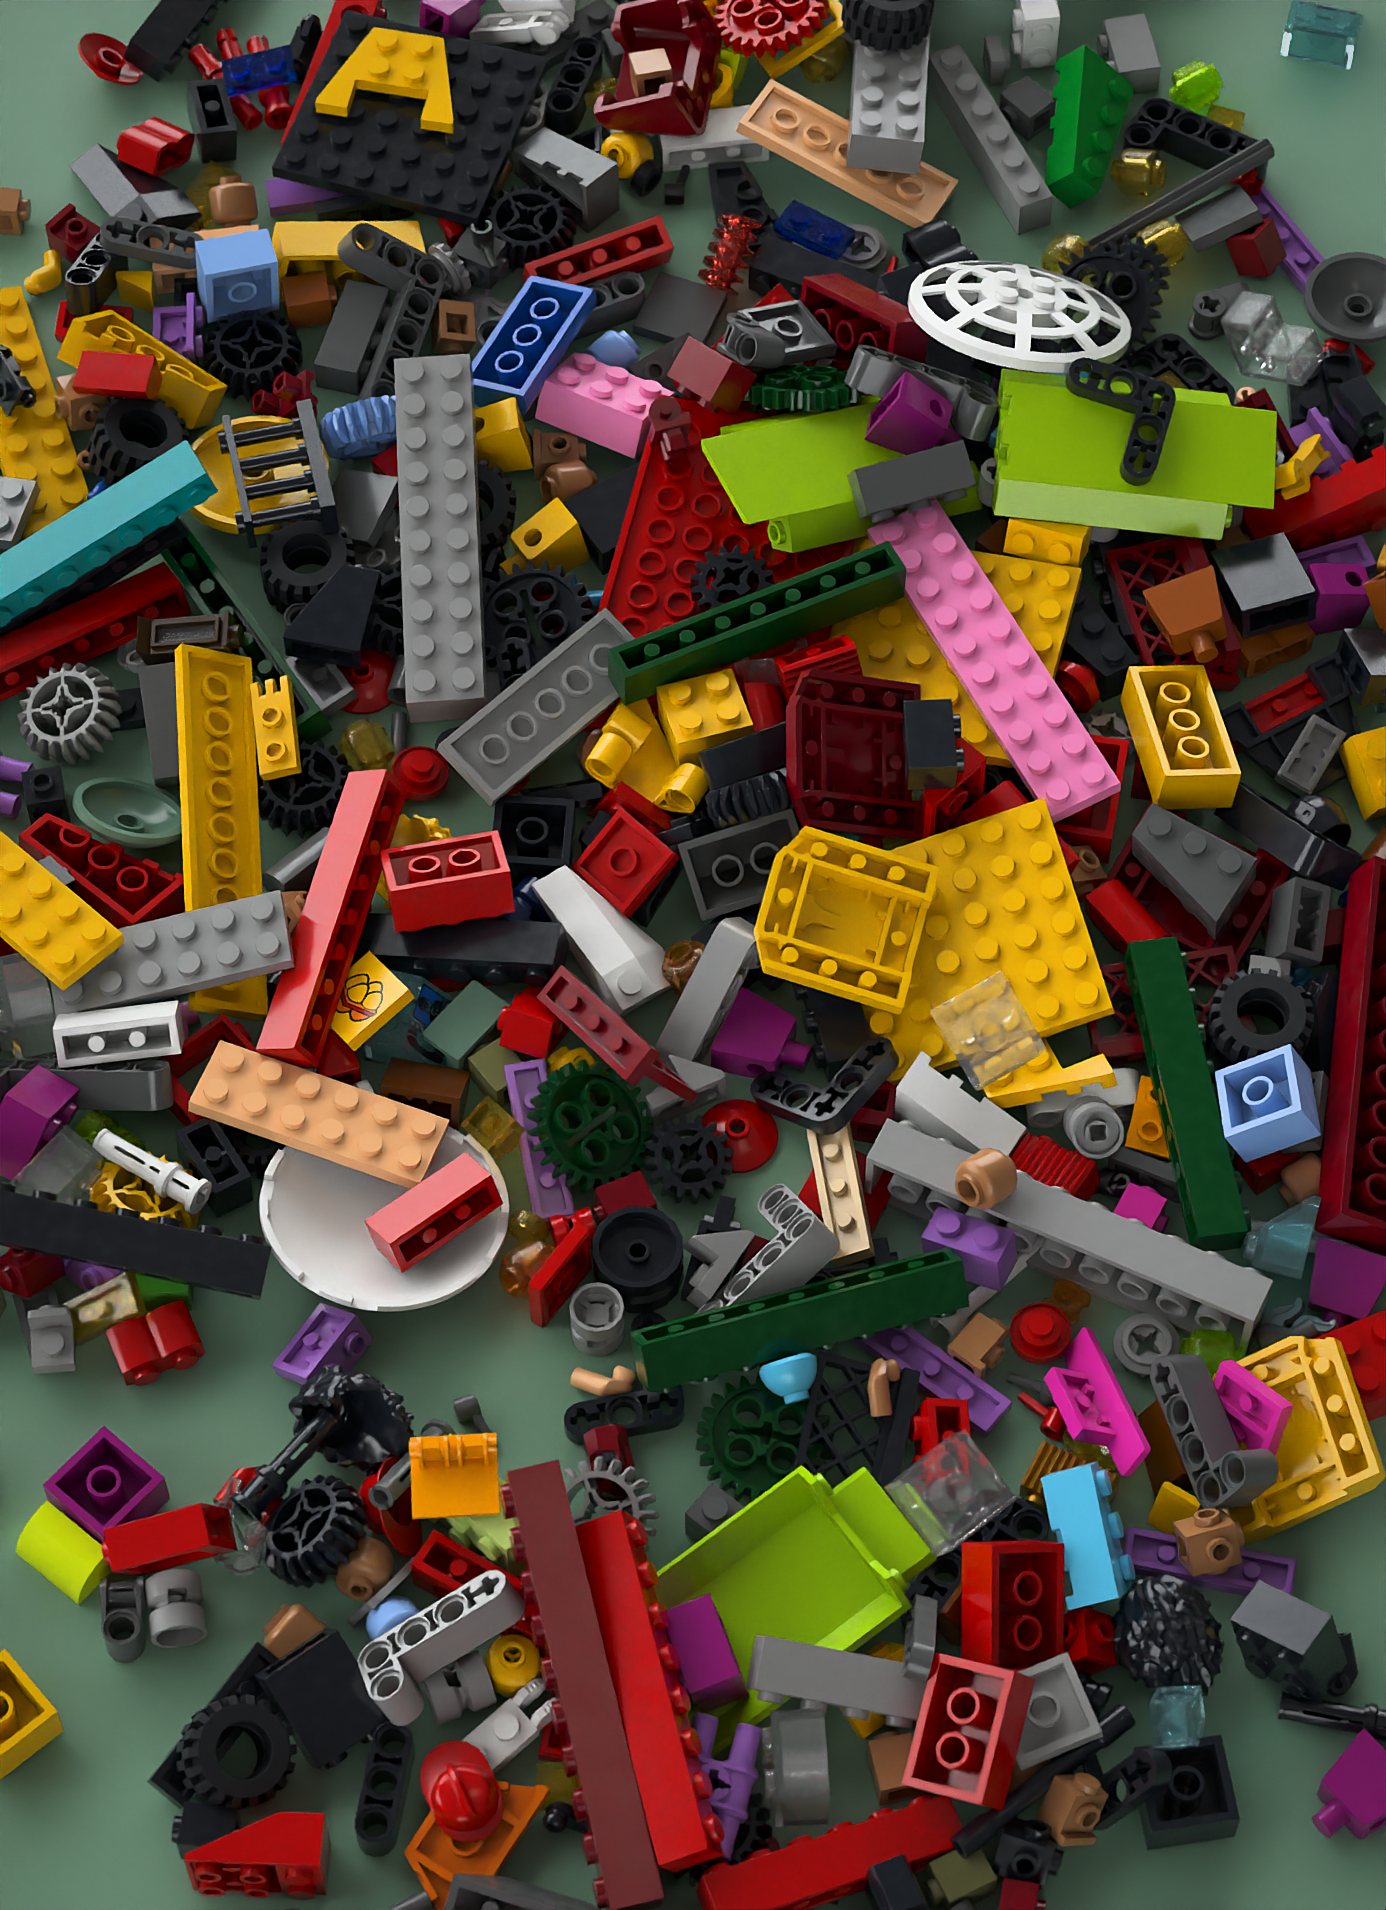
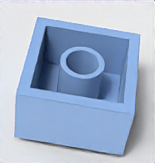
(237, 274)
(1267, 1103)

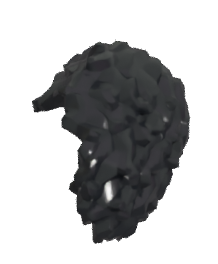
(369, 1417)
(1168, 1634)

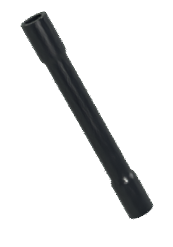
(988, 1824)

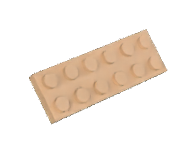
(819, 143)
(318, 1115)

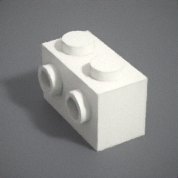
(1035, 32)

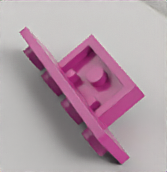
(1096, 1404)

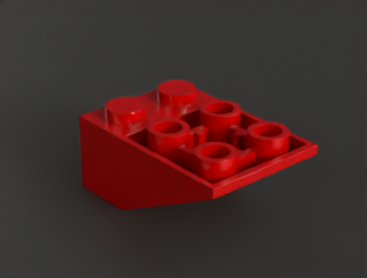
(270, 1856)

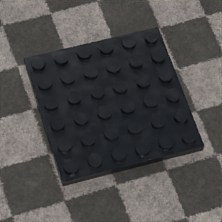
(385, 153)

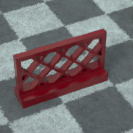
(1189, 558)
(609, 1033)
(1128, 1047)

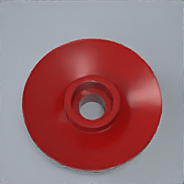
(105, 58)
(372, 687)
(754, 1144)

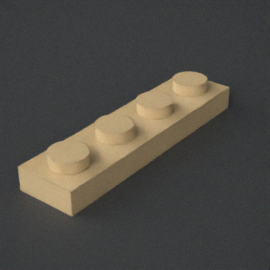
(841, 1194)

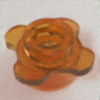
(1069, 1291)

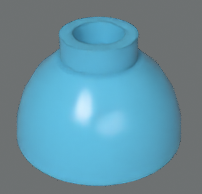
(790, 1377)

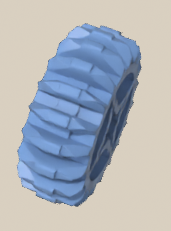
(360, 428)

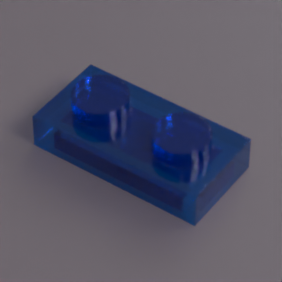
(259, 70)
(814, 230)

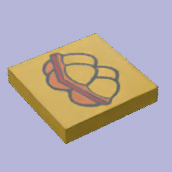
(368, 1001)

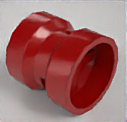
(560, 1224)

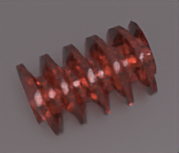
(728, 252)

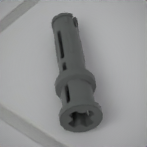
(398, 1478)

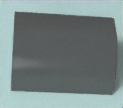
(298, 867)
(1298, 922)

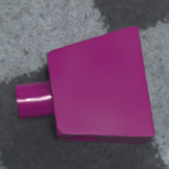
(450, 16)
(911, 418)
(1339, 596)
(757, 1039)
(1345, 1282)
(1354, 1790)

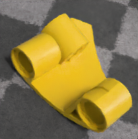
(640, 756)

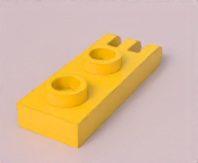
(275, 729)

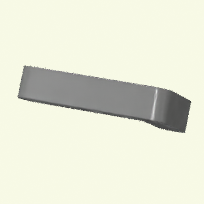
(788, 1259)

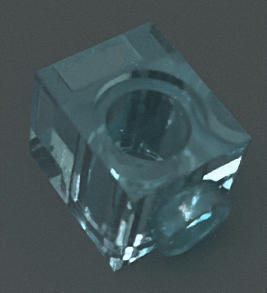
(1177, 1716)

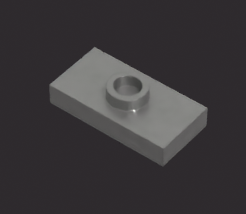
(1310, 756)

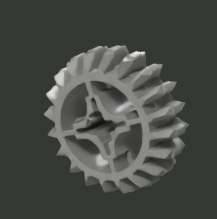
(58, 706)
(592, 1494)

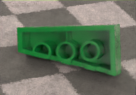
(1086, 124)

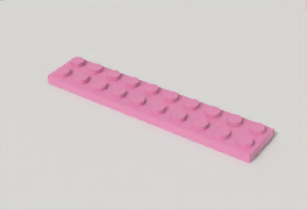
(997, 664)

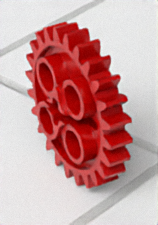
(768, 24)

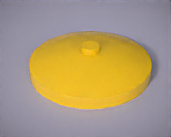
(220, 507)

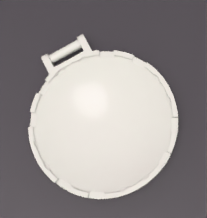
(319, 1235)

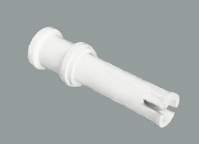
(171, 1178)

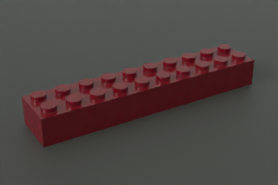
(1355, 1122)
(583, 1689)

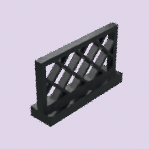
(893, 1428)

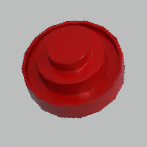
(1077, 685)
(421, 772)
(1040, 1333)

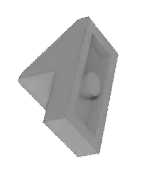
(705, 1080)
(718, 1256)

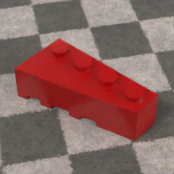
(1330, 510)

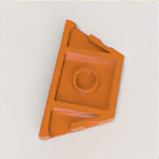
(438, 1857)

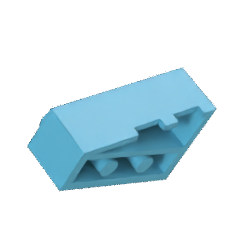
(1090, 1534)

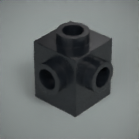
(1027, 1852)

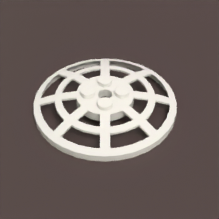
(1020, 304)

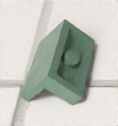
(466, 1024)

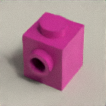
(1145, 1205)

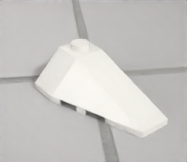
(607, 945)

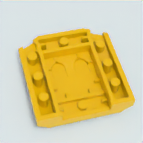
(844, 918)
(1327, 1442)

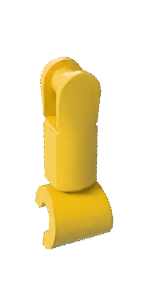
(1295, 474)

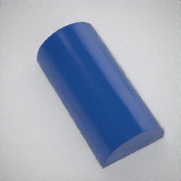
(530, 341)

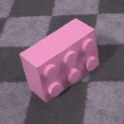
(599, 403)

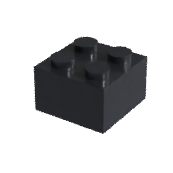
(535, 834)
(1288, 1641)
(1197, 1800)

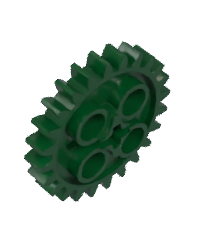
(801, 388)
(568, 1095)
(758, 1473)

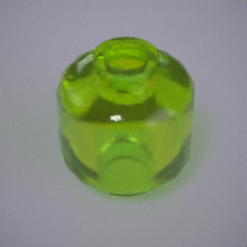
(1195, 85)
(1212, 1346)

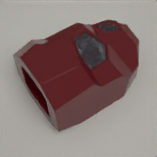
(610, 1443)

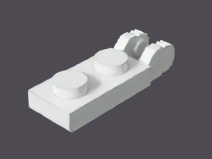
(520, 27)
(509, 1729)

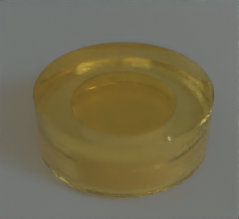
(528, 1225)

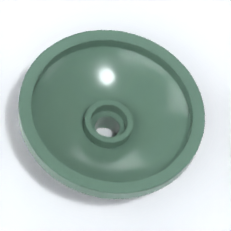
(129, 812)

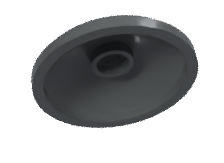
(1349, 297)

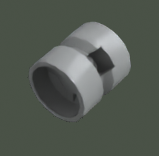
(1093, 1127)
(597, 1319)
(176, 1609)
(459, 1688)

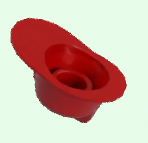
(397, 1520)
(461, 1791)

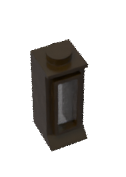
(160, 637)

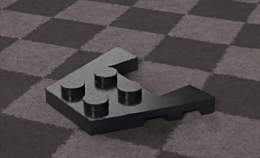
(1273, 747)

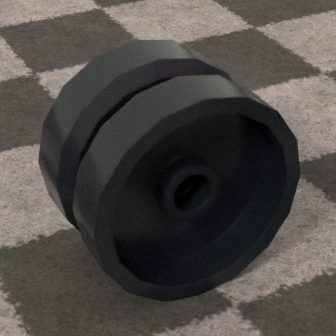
(640, 1257)

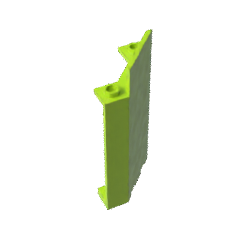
(1065, 452)
(797, 471)
(801, 1570)

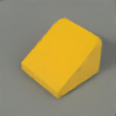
(137, 289)
(1171, 1506)

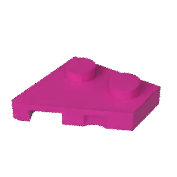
(1252, 1407)

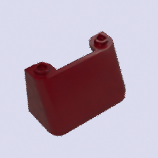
(693, 51)

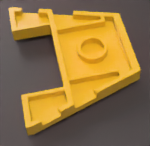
(395, 65)
(1045, 1076)

